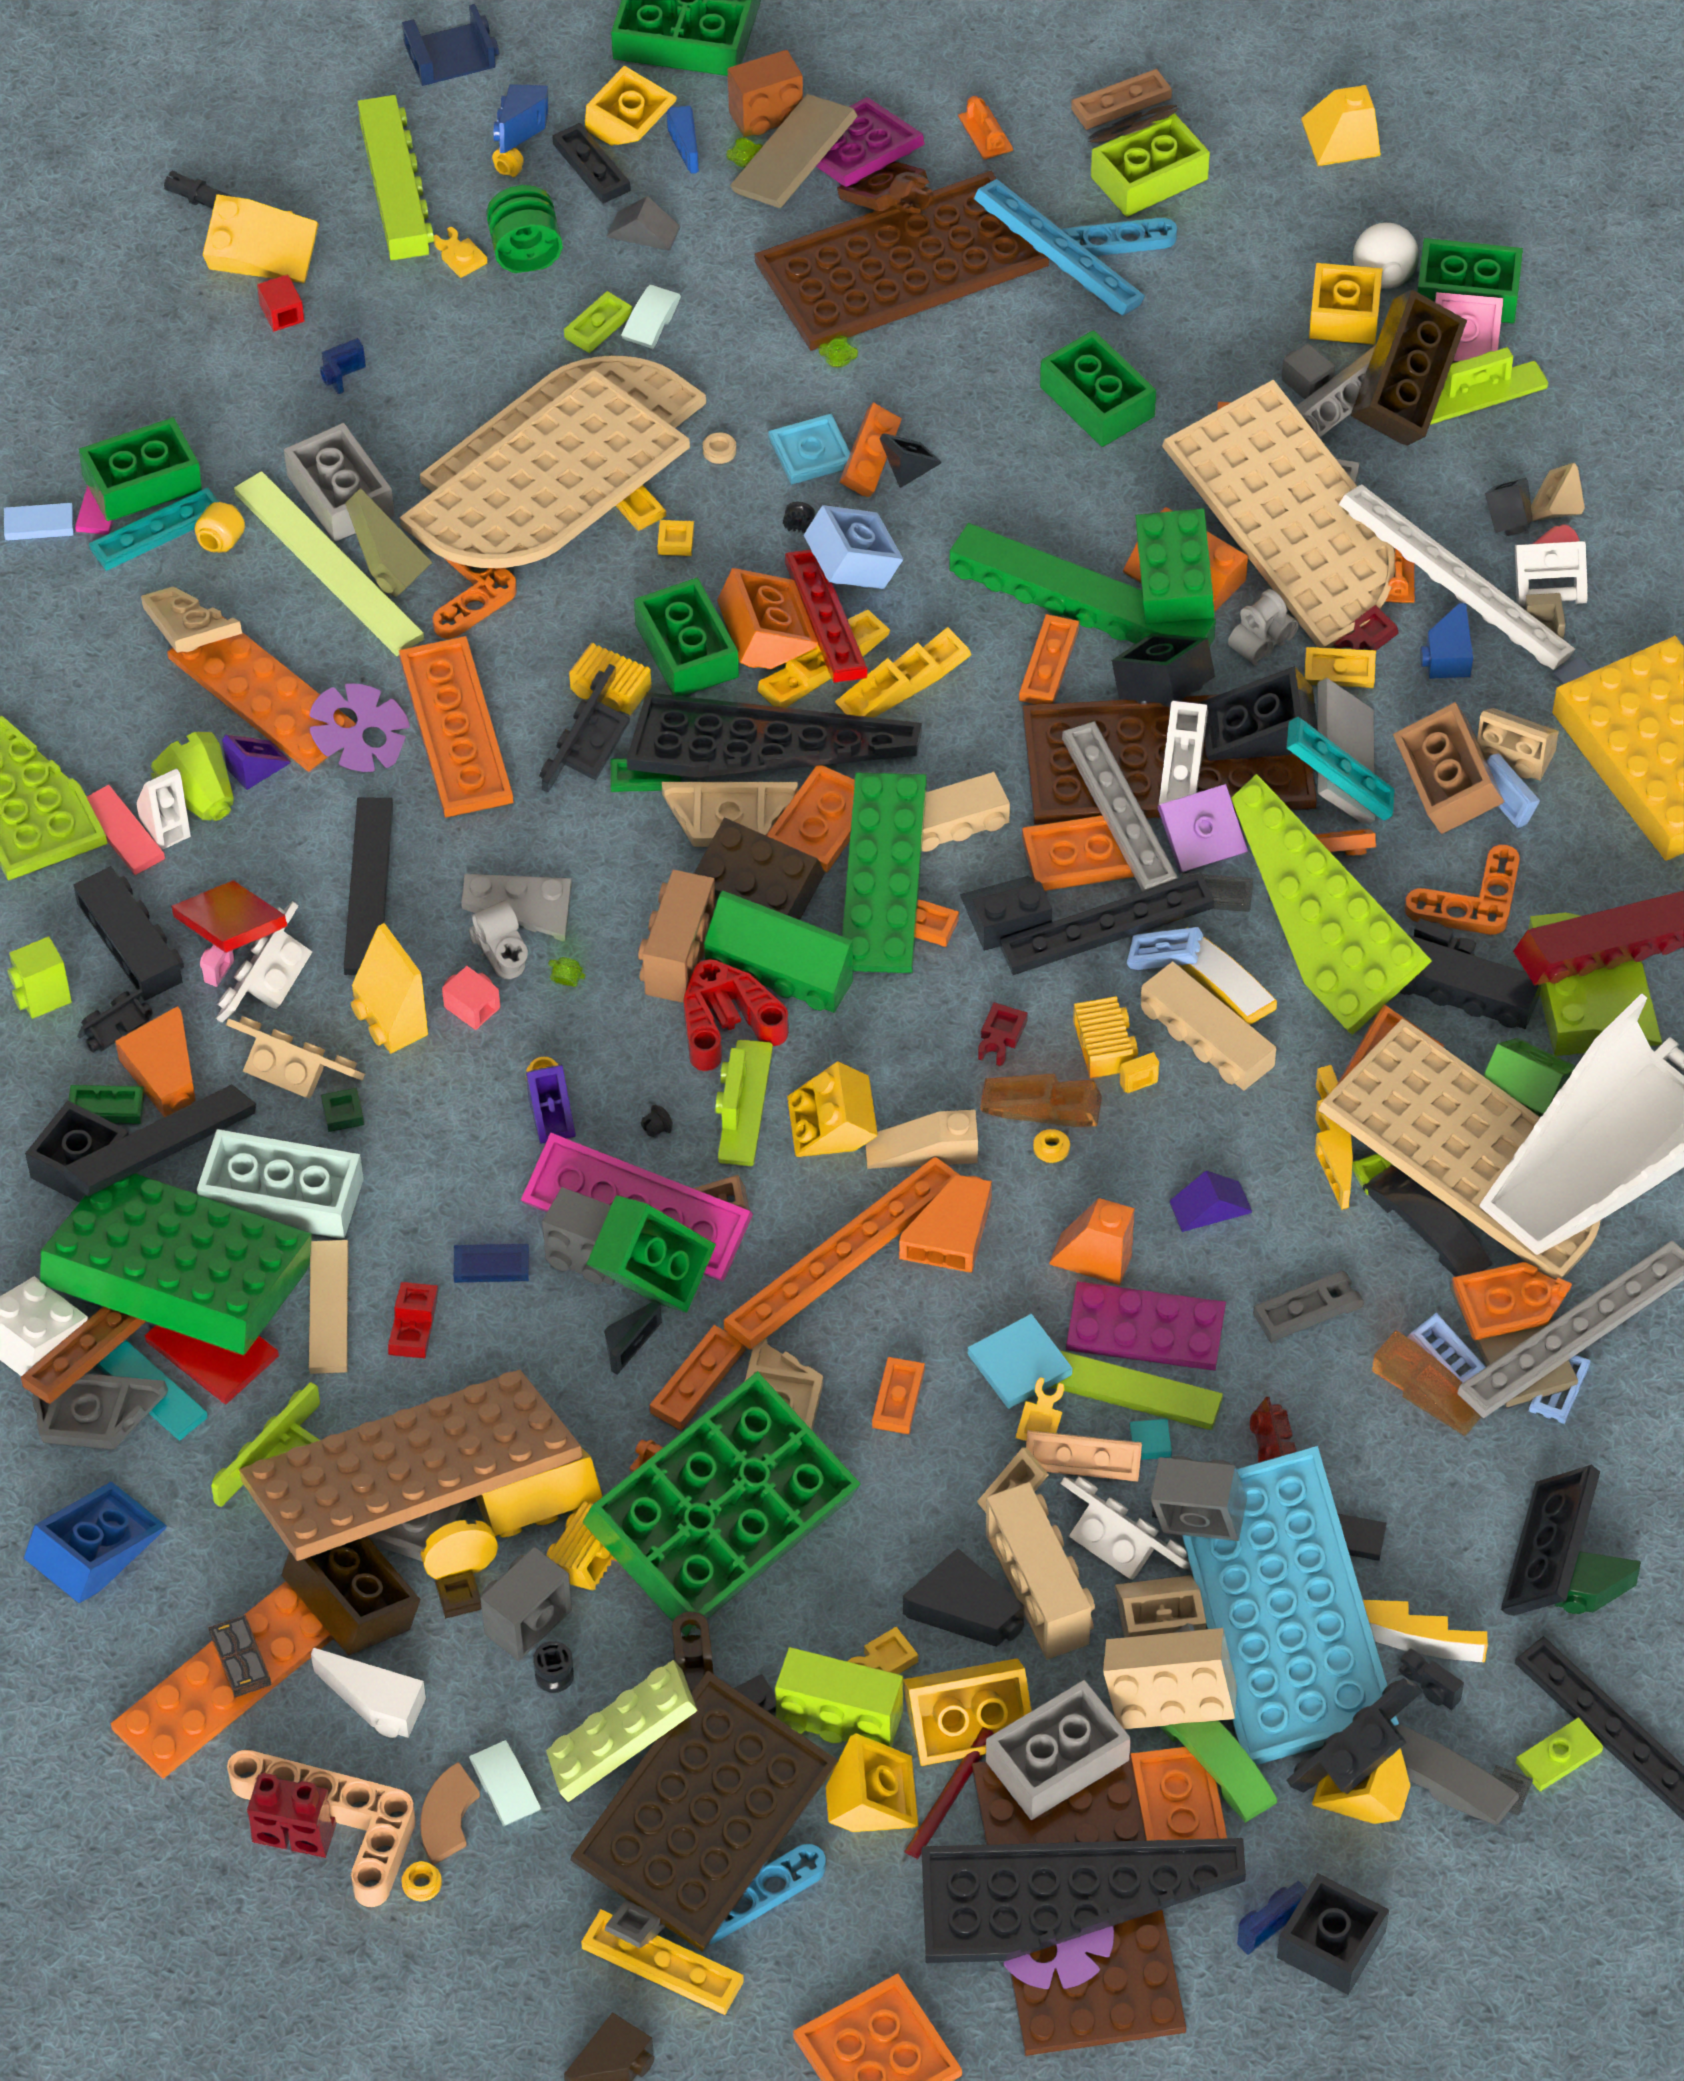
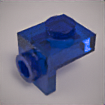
(341, 361)

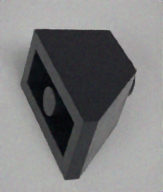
(1510, 506)

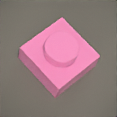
(215, 964)

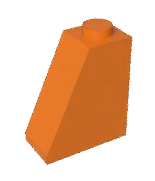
(160, 1061)
(949, 1226)
(1098, 1242)

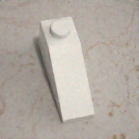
(1183, 750)
(164, 809)
(378, 1695)

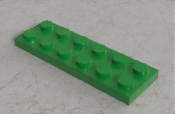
(884, 870)

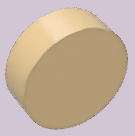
(719, 448)

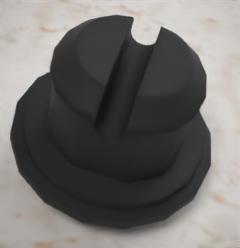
(657, 1121)

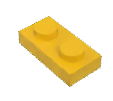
(1341, 666)

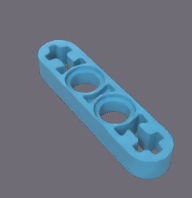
(1113, 233)
(764, 1900)

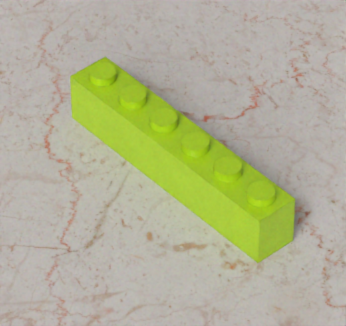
(394, 178)

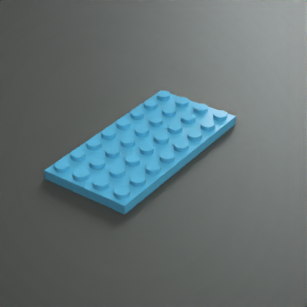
(1289, 1611)

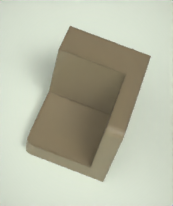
(1548, 610)

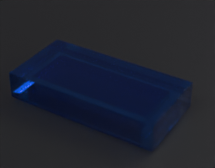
(491, 1263)

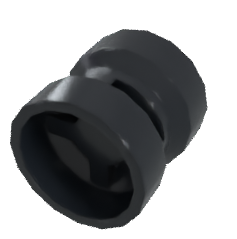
(553, 1676)

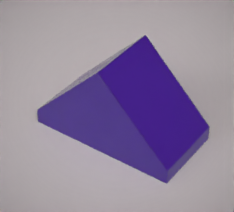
(252, 759)
(550, 1102)
(1209, 1201)

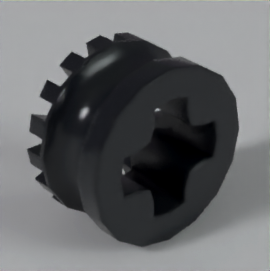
(803, 516)

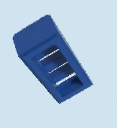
(682, 131)

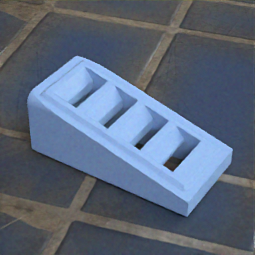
(1445, 1335)

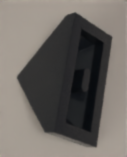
(907, 458)
(630, 1333)

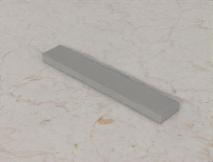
(1118, 806)

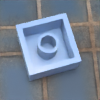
(853, 547)

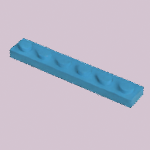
(1059, 247)

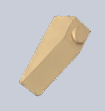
(943, 1134)

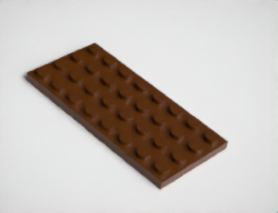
(894, 264)
(1138, 743)
(1137, 1984)

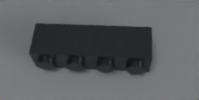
(129, 933)
(1475, 985)

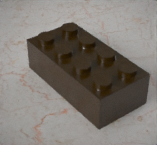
(1408, 368)

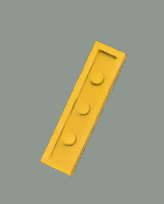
(667, 1966)

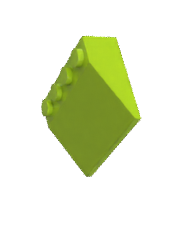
(1586, 1005)

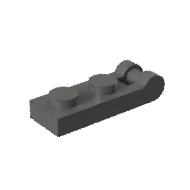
(1307, 1306)

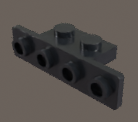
(592, 736)
(1361, 1746)

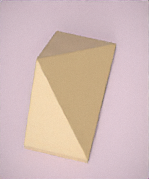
(1559, 494)
(1019, 1471)

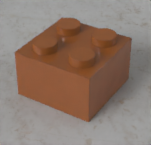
(764, 92)

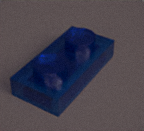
(1261, 1925)

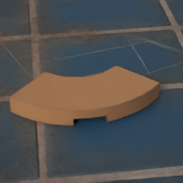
(444, 1813)

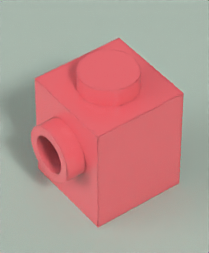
(471, 997)

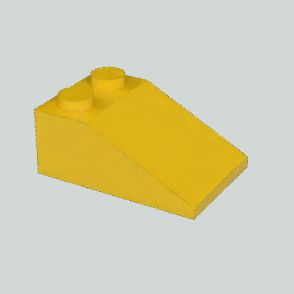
(258, 240)
(389, 993)

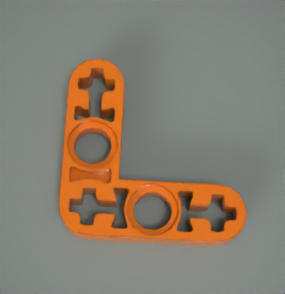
(482, 591)
(1485, 904)

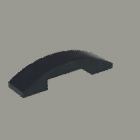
(1430, 1219)

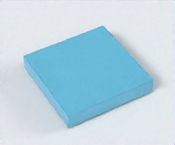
(810, 448)
(1017, 1359)

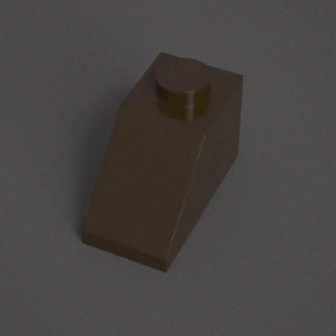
(613, 2054)

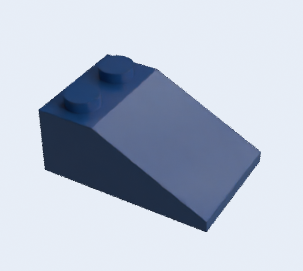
(91, 1540)

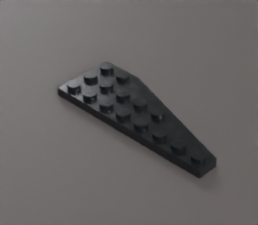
(732, 737)
(1028, 1897)

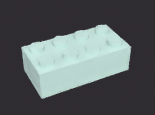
(284, 1181)

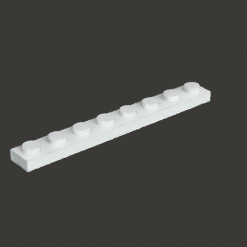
(1457, 577)

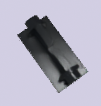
(124, 1011)

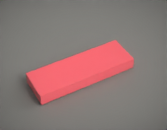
(124, 831)

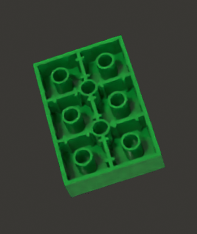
(684, 33)
(177, 1260)
(721, 1502)

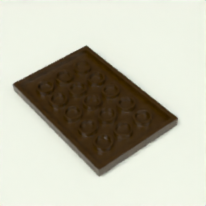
(704, 1811)

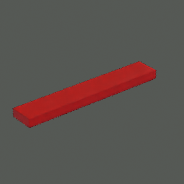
(826, 617)

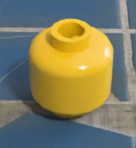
(219, 527)

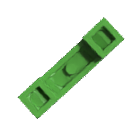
(1227, 1763)

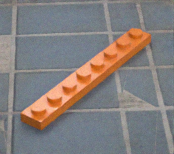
(837, 1255)

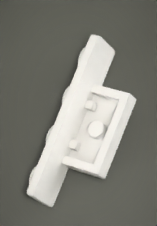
(271, 970)
(1115, 1537)

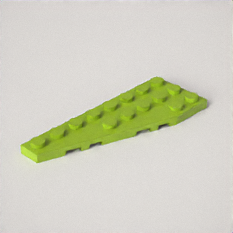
(40, 809)
(1336, 930)

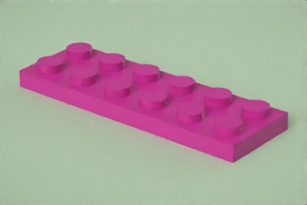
(604, 1177)

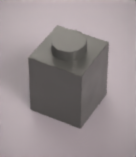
(1306, 370)

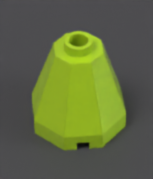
(202, 774)

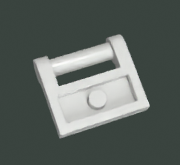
(1551, 561)

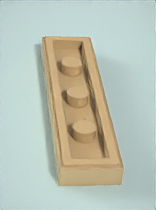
(328, 1307)

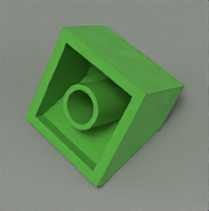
(1528, 1073)

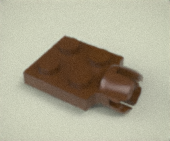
(892, 186)

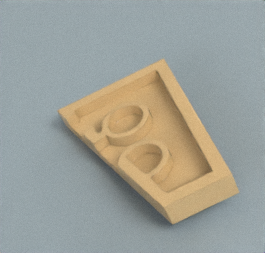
(185, 621)

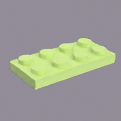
(620, 1730)

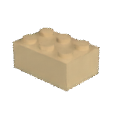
(1170, 1678)

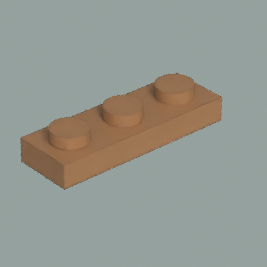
(1121, 99)

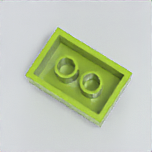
(1150, 165)
(838, 1698)

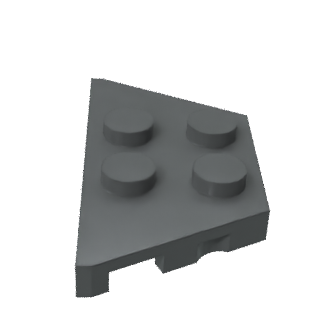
(97, 1410)

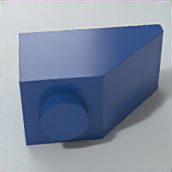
(1449, 646)

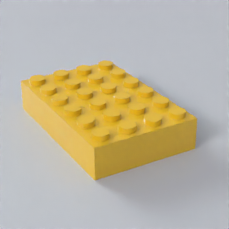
(1633, 736)

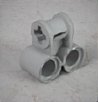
(1262, 627)
(498, 936)

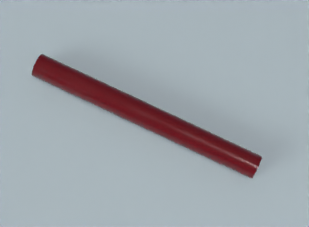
(947, 1797)

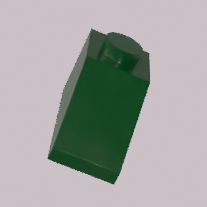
(1599, 1581)

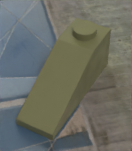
(387, 550)

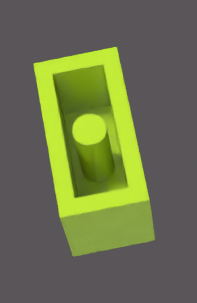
(38, 978)

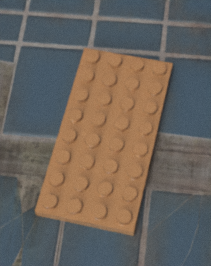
(409, 1464)

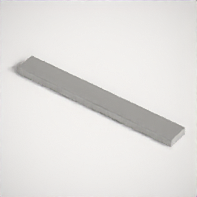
(1574, 1330)

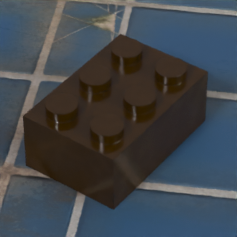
(760, 869)
(354, 1594)

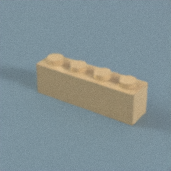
(963, 810)
(1207, 1026)

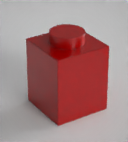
(280, 303)

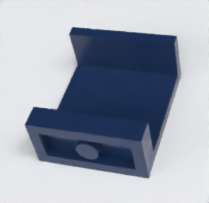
(451, 51)

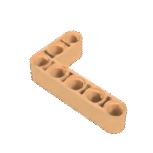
(343, 1793)

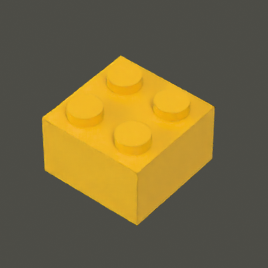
(1345, 303)

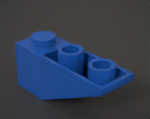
(521, 115)

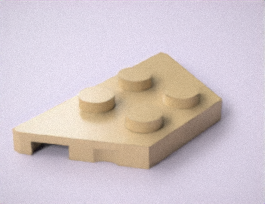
(704, 805)
(795, 1383)

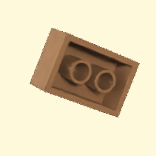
(1448, 768)
(677, 934)

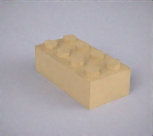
(1039, 1570)

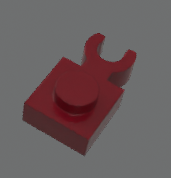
(1371, 635)
(1001, 1029)

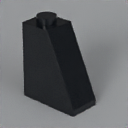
(965, 1602)

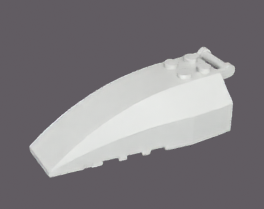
(1599, 1141)

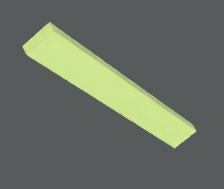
(328, 563)

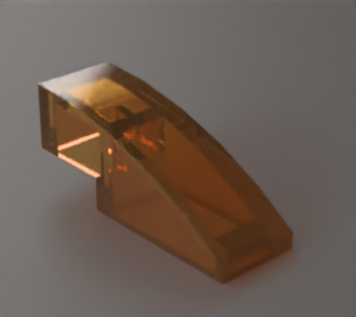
(1042, 1100)
(1424, 1382)

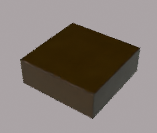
(458, 1595)

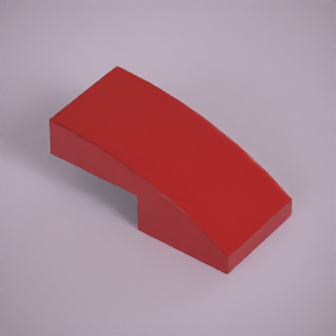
(413, 1320)

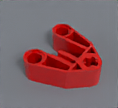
(715, 987)

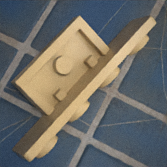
(286, 1064)

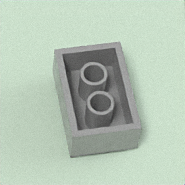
(329, 472)
(1057, 1749)

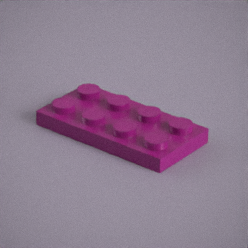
(1146, 1326)

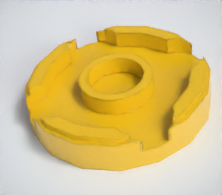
(459, 1549)

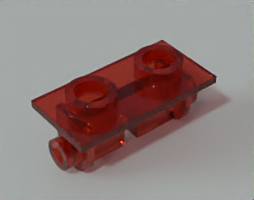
(1271, 1425)

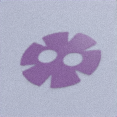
(363, 702)
(1071, 1961)

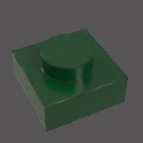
(342, 1109)

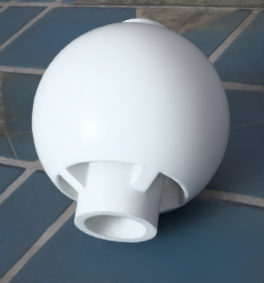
(1388, 248)

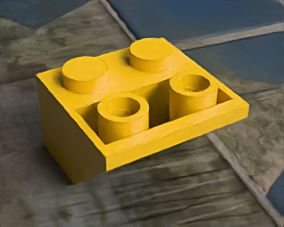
(832, 1112)

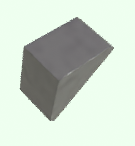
(644, 225)

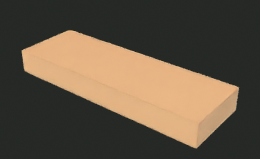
(1086, 1455)

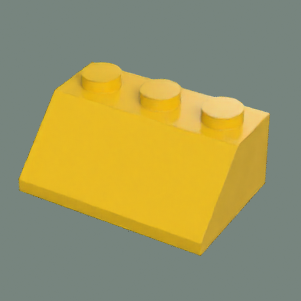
(540, 1497)
(956, 1704)

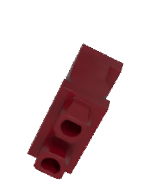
(291, 1814)

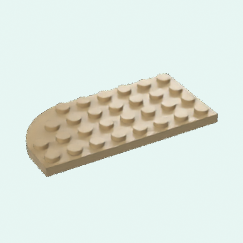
(642, 379)
(547, 478)
(1280, 503)
(1443, 1131)

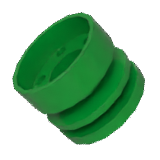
(524, 229)

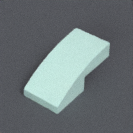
(650, 315)
(505, 1783)

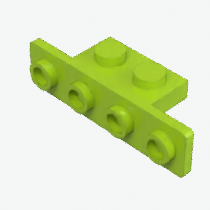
(1486, 382)
(743, 1101)
(278, 1437)

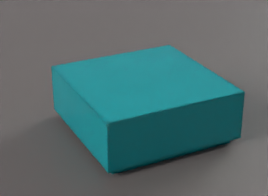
(1154, 1438)

